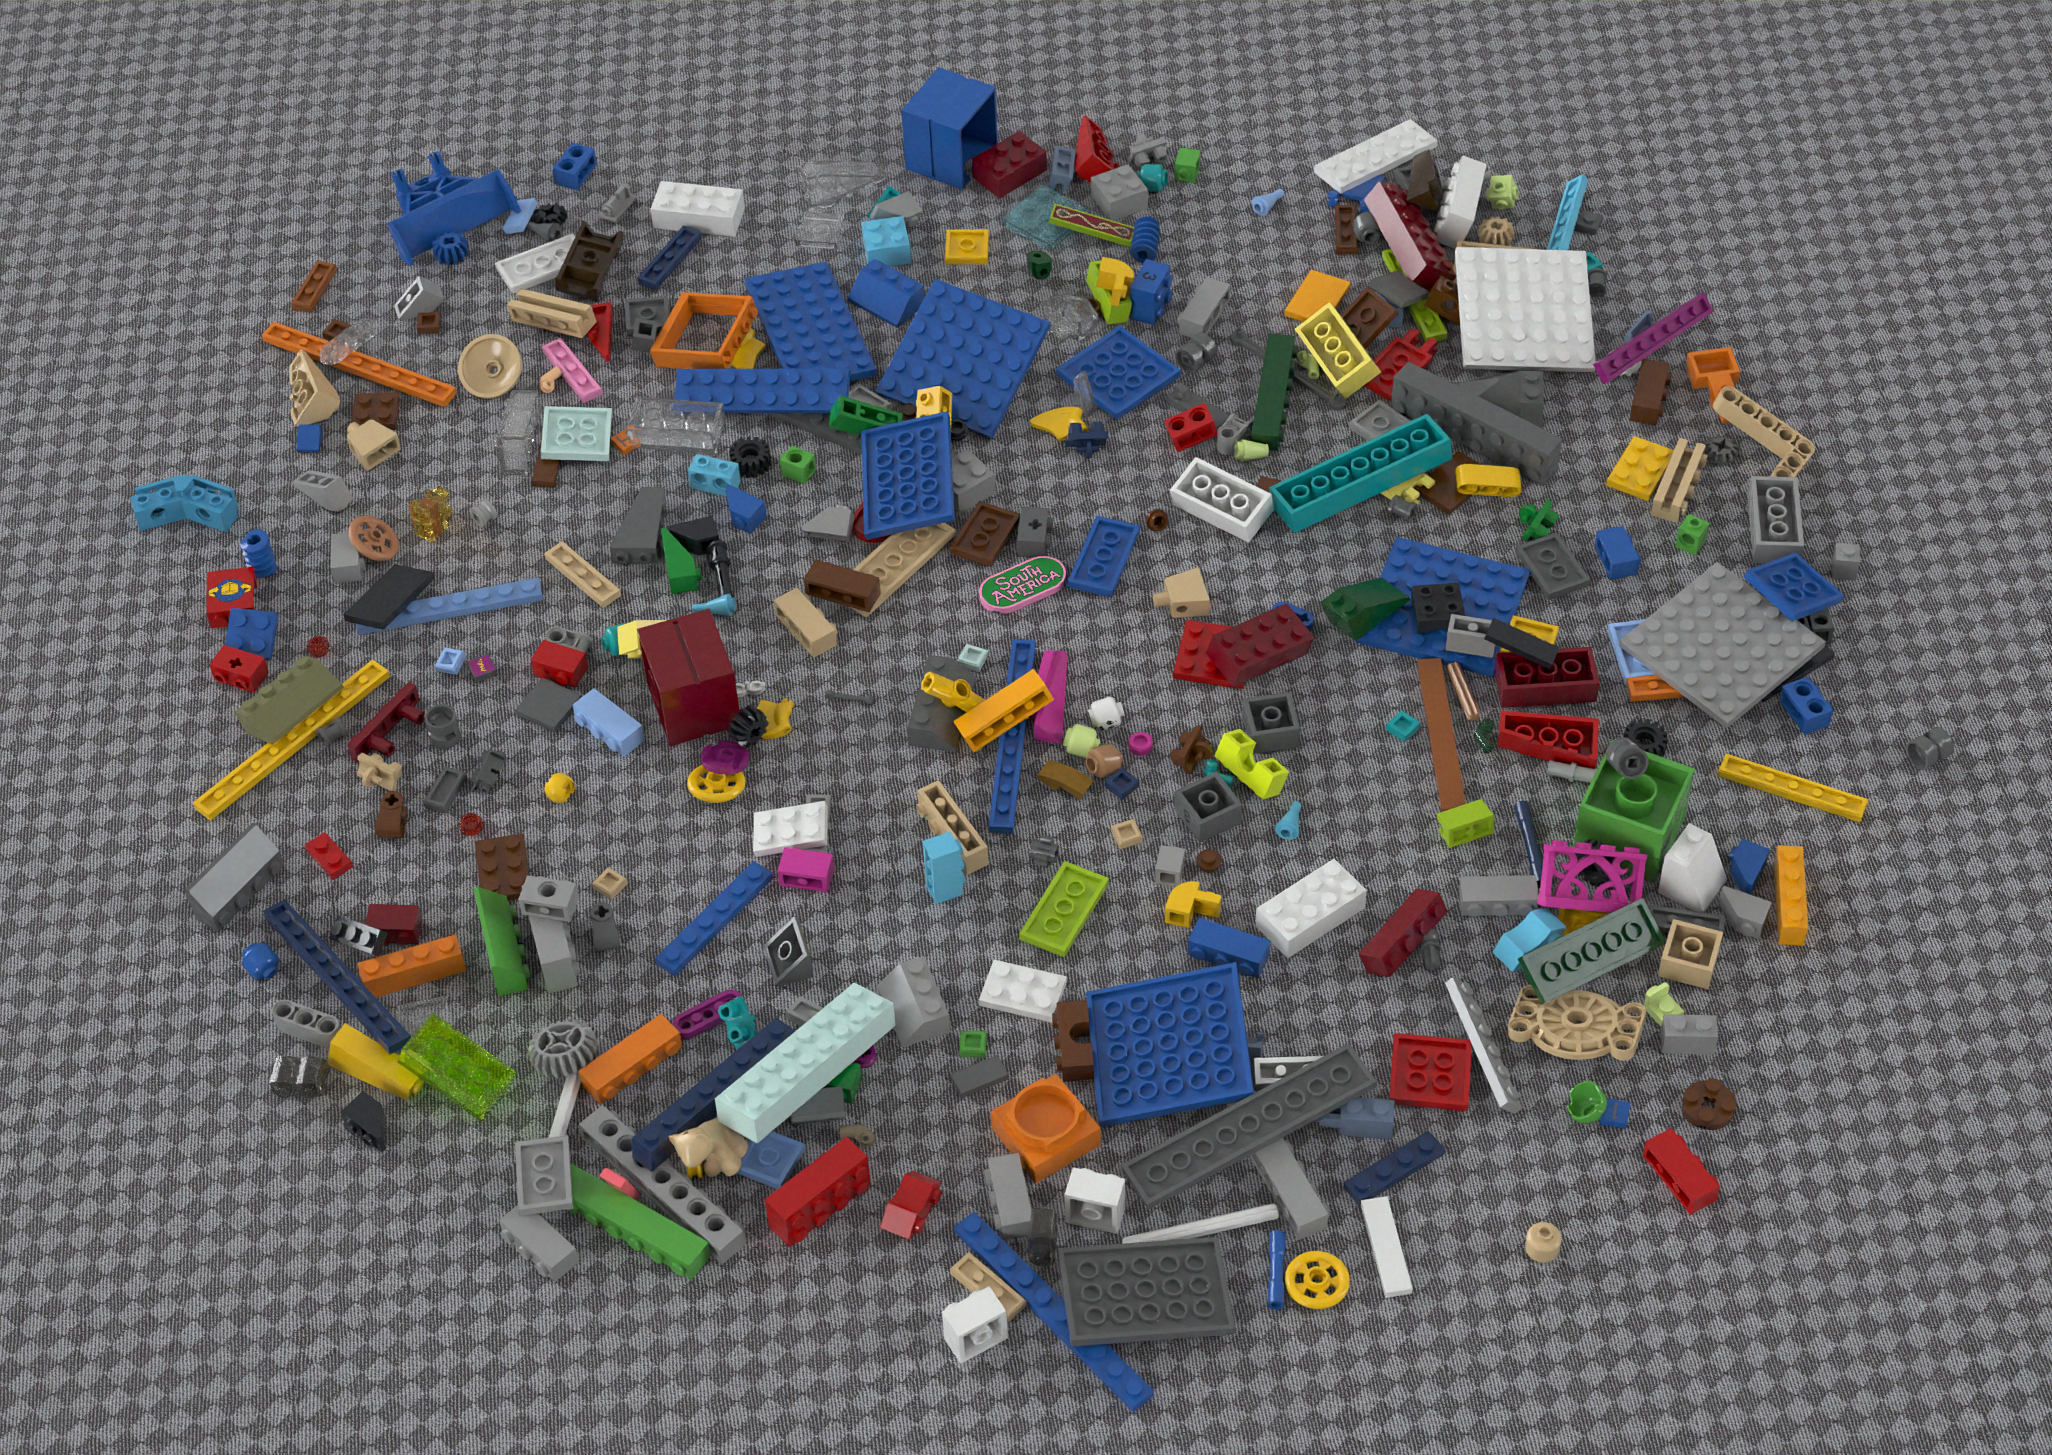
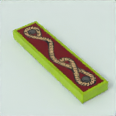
(1091, 225)

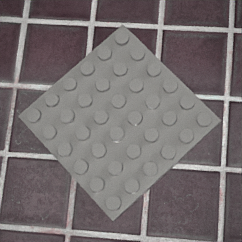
(1721, 644)

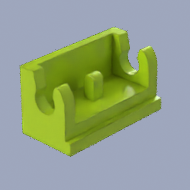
(1466, 823)

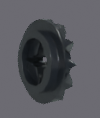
(559, 214)

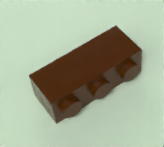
(1650, 392)
(842, 585)

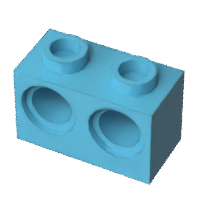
(713, 474)

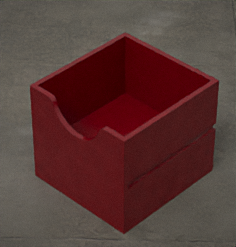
(689, 676)

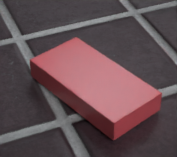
(620, 1183)

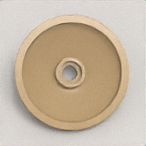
(480, 360)

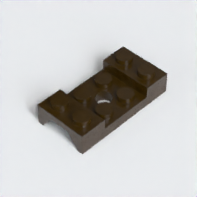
(585, 276)

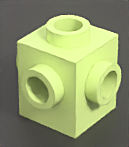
(1502, 192)

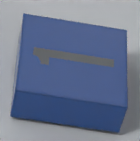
(1616, 1113)

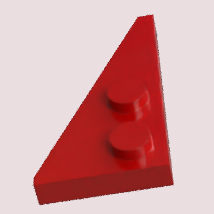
(601, 332)

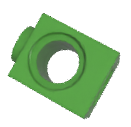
(1187, 165)
(797, 464)
(1692, 534)

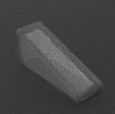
(1083, 394)

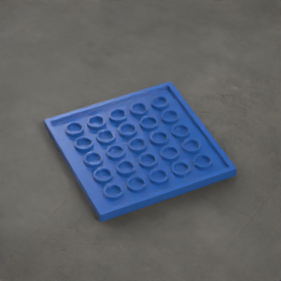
(969, 349)
(1486, 590)
(1169, 1044)

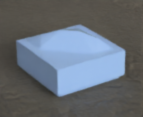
(450, 661)

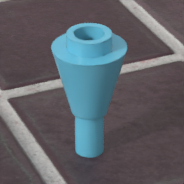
(722, 605)
(1289, 825)

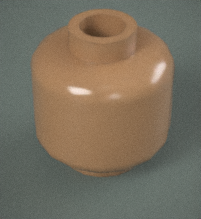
(1103, 760)

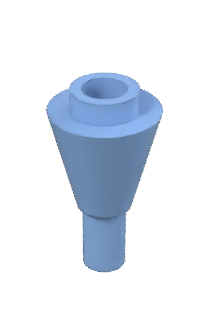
(1263, 203)

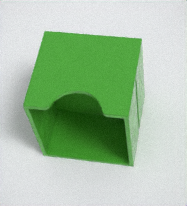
(1636, 811)

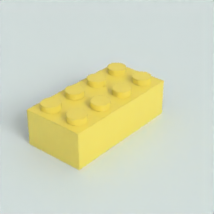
(1337, 350)

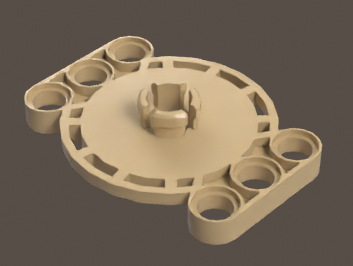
(1558, 1027)

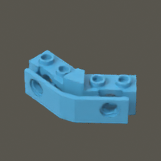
(185, 499)

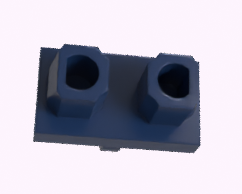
(1087, 441)

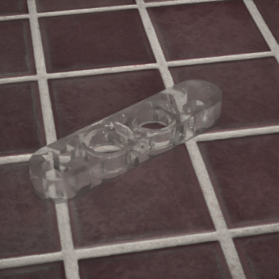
(348, 341)

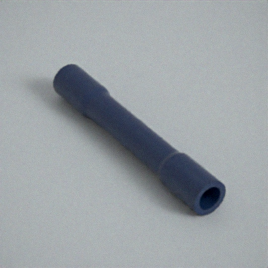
(1526, 822)

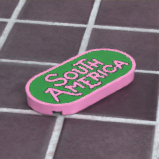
(1022, 584)

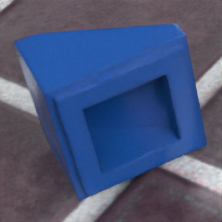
(309, 438)

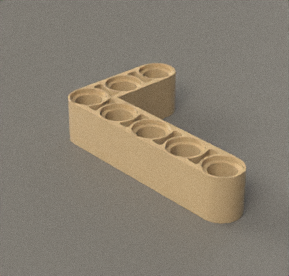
(1766, 430)

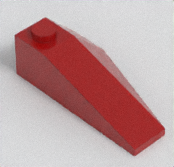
(1091, 153)

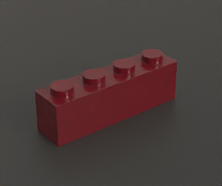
(1403, 932)

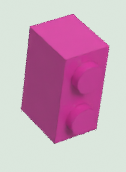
(805, 869)

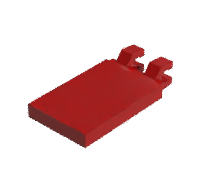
(1396, 356)

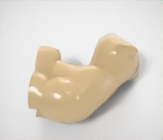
(712, 1142)

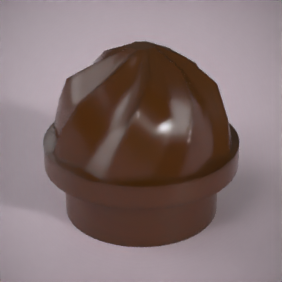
(1156, 520)

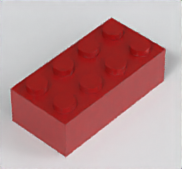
(818, 1192)

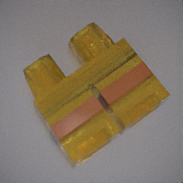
(431, 514)

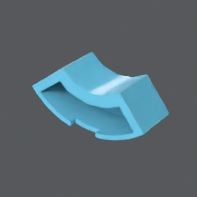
(1532, 933)

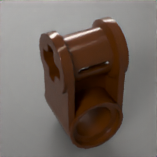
(391, 816)

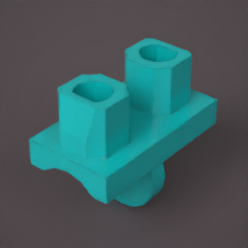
(738, 1021)

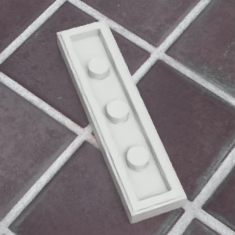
(1386, 1247)

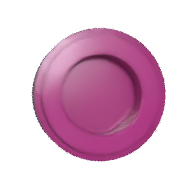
(1140, 743)

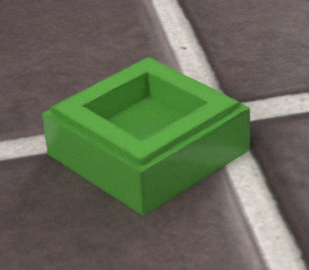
(973, 1044)

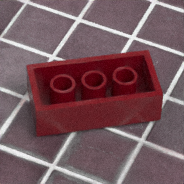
(1259, 645)
(1526, 683)

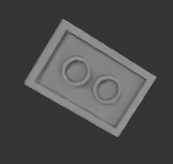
(544, 1175)

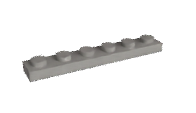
(1485, 1049)

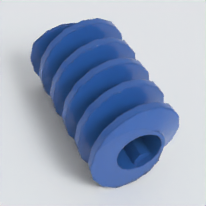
(1145, 239)
(259, 553)

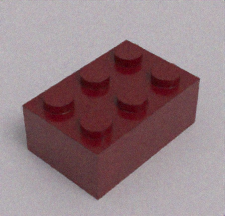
(1009, 164)

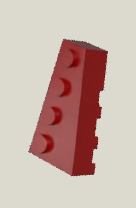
(1550, 737)

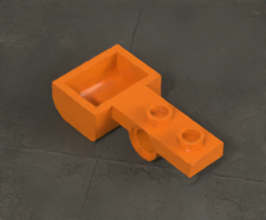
(1713, 370)

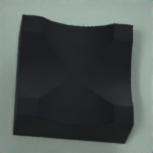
(1435, 604)

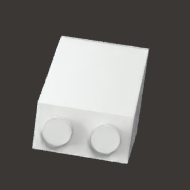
(1692, 870)

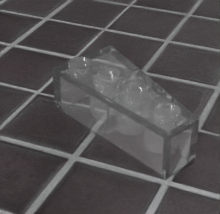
(517, 432)

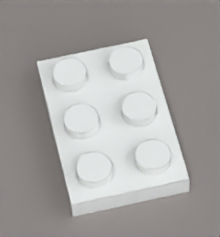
(790, 827)
(1022, 990)

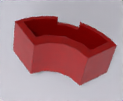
(911, 1205)

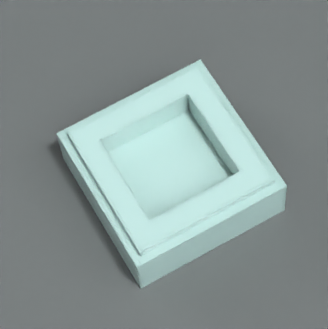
(973, 657)

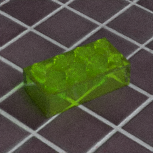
(456, 1067)

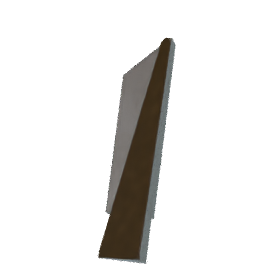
(1424, 181)

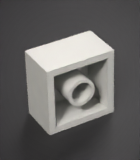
(1095, 1200)
(974, 1324)

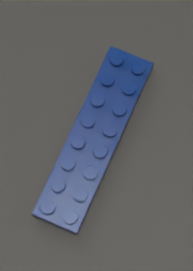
(764, 389)

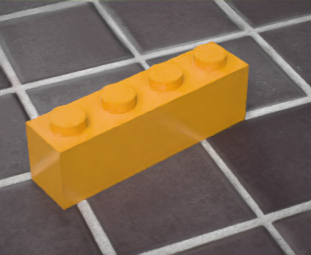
(1003, 710)
(1790, 895)

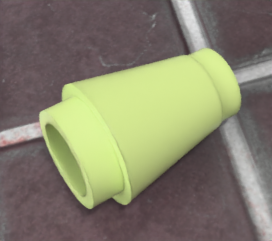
(1249, 450)

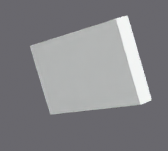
(535, 264)

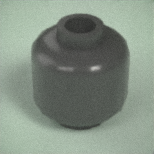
(1366, 228)

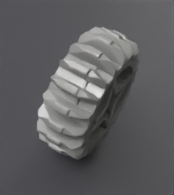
(562, 1048)

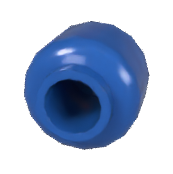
(260, 961)

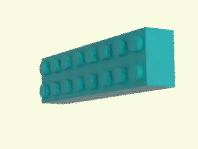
(1361, 473)

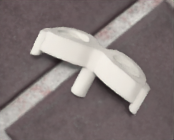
(753, 688)

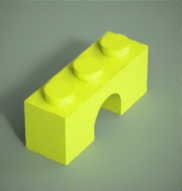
(1236, 754)

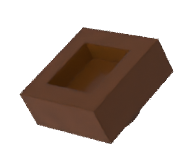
(428, 323)
(334, 329)

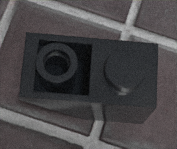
(695, 534)
(366, 1119)

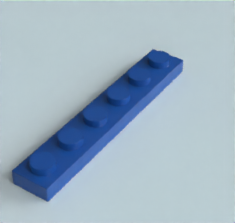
(713, 918)

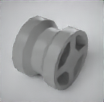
(483, 513)

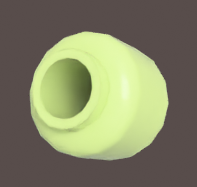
(1080, 740)

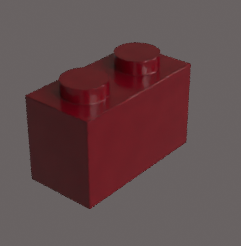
(400, 922)

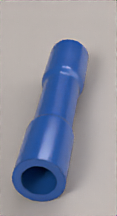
(1276, 1286)

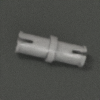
(1570, 771)

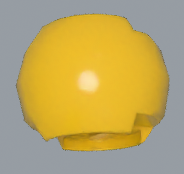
(559, 788)

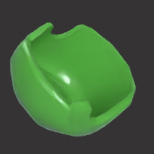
(1587, 1102)

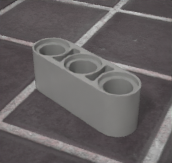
(305, 1022)

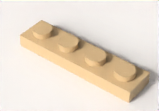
(582, 574)

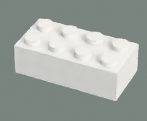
(1459, 201)
(698, 207)
(1222, 499)
(1310, 908)

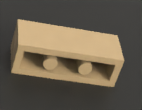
(806, 622)

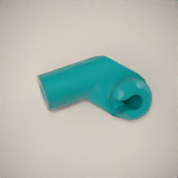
(1212, 766)

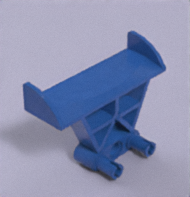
(445, 205)

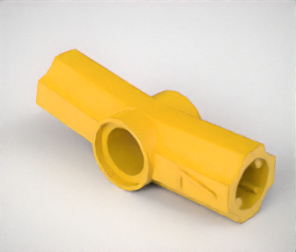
(951, 692)

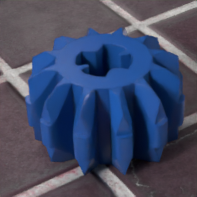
(450, 248)

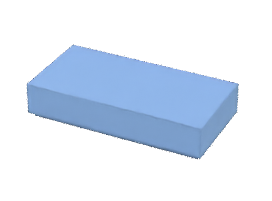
(518, 221)

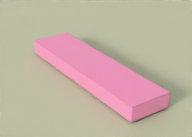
(572, 370)

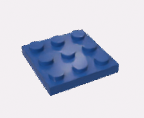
(1793, 586)

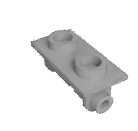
(617, 204)

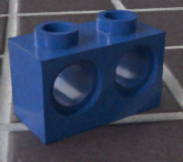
(574, 166)
(1806, 705)

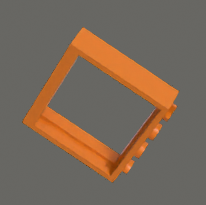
(689, 303)

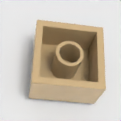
(1690, 954)

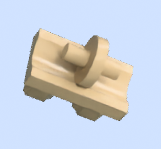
(375, 771)

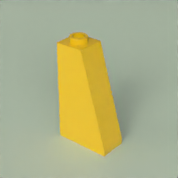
(370, 1062)

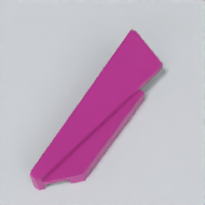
(1050, 718)

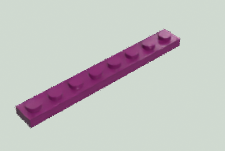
(1653, 338)

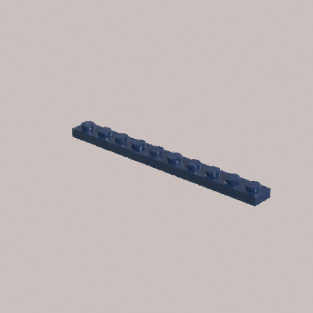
(337, 977)

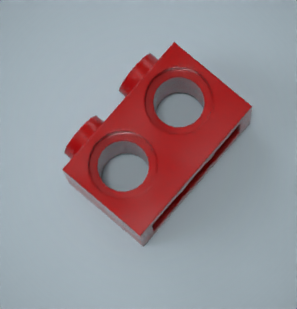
(1191, 427)

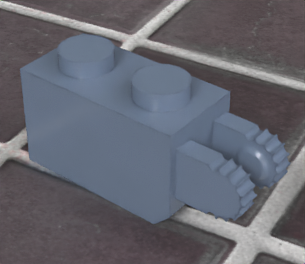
(1363, 1118)

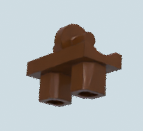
(1194, 749)

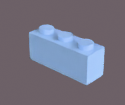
(608, 722)

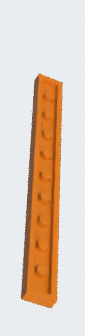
(363, 365)

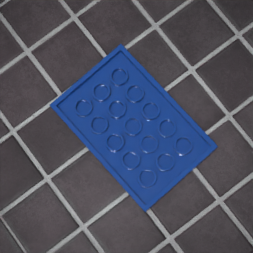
(907, 475)

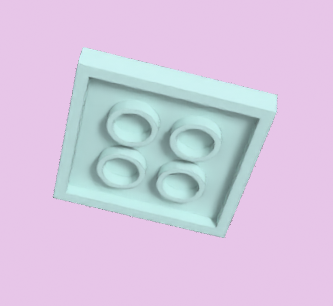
(576, 433)

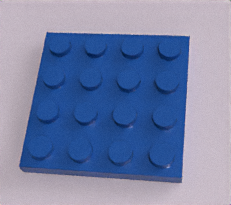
(1120, 371)

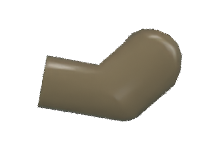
(859, 1132)

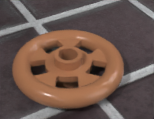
(373, 538)

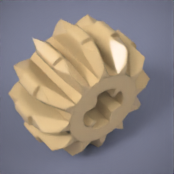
(1496, 231)

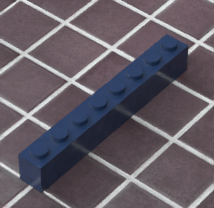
(698, 1105)

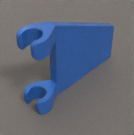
(1358, 193)

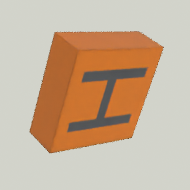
(621, 442)

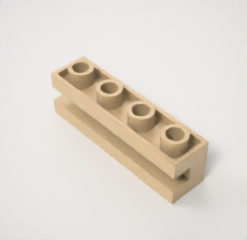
(552, 313)
(1678, 481)

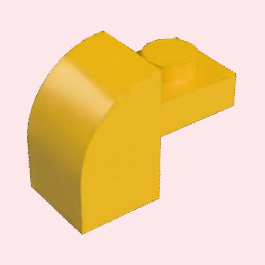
(1115, 276)
(1187, 900)

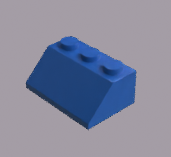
(886, 293)

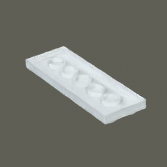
(1375, 156)

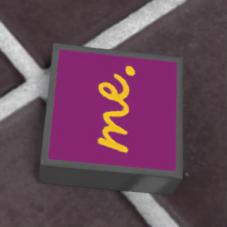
(482, 668)

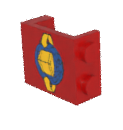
(229, 590)

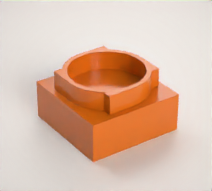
(1045, 1127)

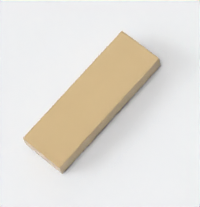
(977, 1276)

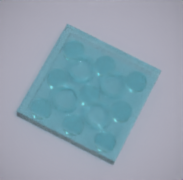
(1033, 215)

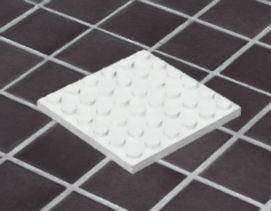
(1524, 309)

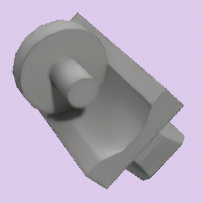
(1147, 148)

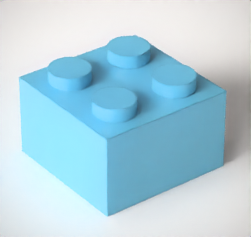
(886, 241)

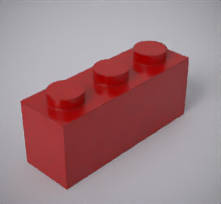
(1681, 1170)

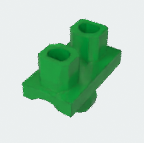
(1530, 515)

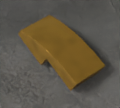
(1058, 774)

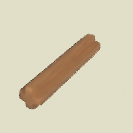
(1463, 691)

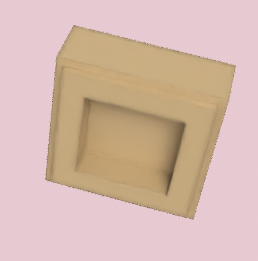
(1127, 834)
(609, 883)

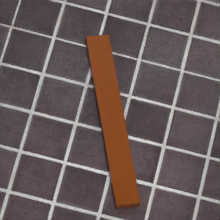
(1440, 733)

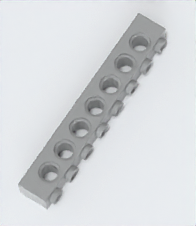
(722, 1243)

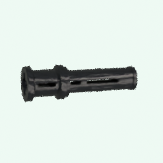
(720, 564)

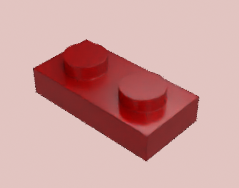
(328, 855)

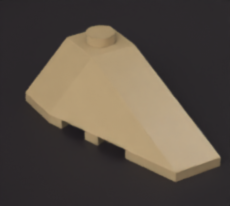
(312, 392)

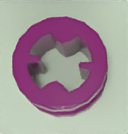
(868, 1060)

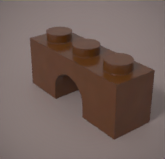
(1074, 1058)

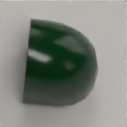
(1039, 264)

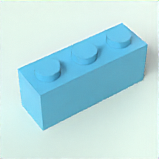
(943, 867)

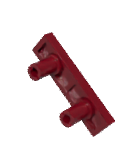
(387, 718)

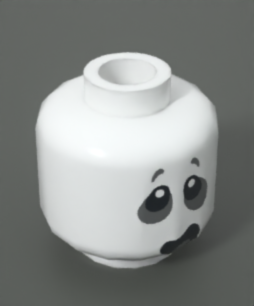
(1106, 713)

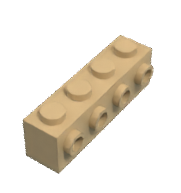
(945, 817)

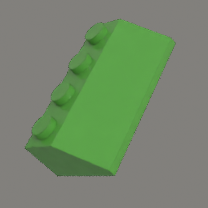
(501, 941)

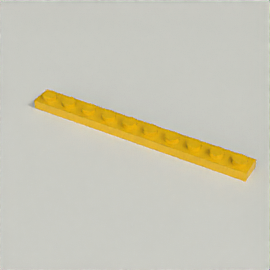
(272, 756)

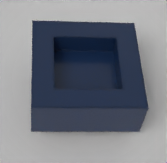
(1121, 783)

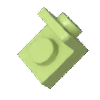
(1660, 1002)

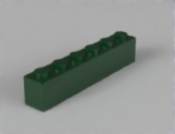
(1273, 390)

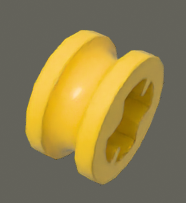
(698, 1171)

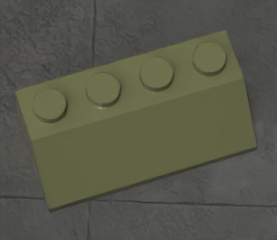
(288, 700)

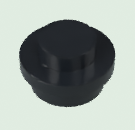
(958, 430)

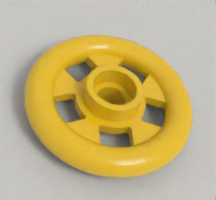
(715, 783)
(1322, 1299)

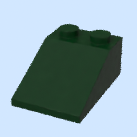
(1362, 606)

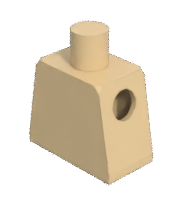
(372, 443)
(1184, 595)

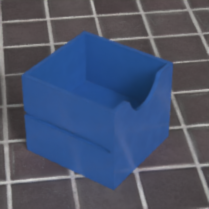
(948, 126)

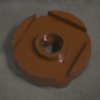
(1714, 1092)

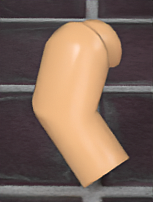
(548, 379)

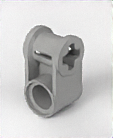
(1231, 431)
(569, 638)

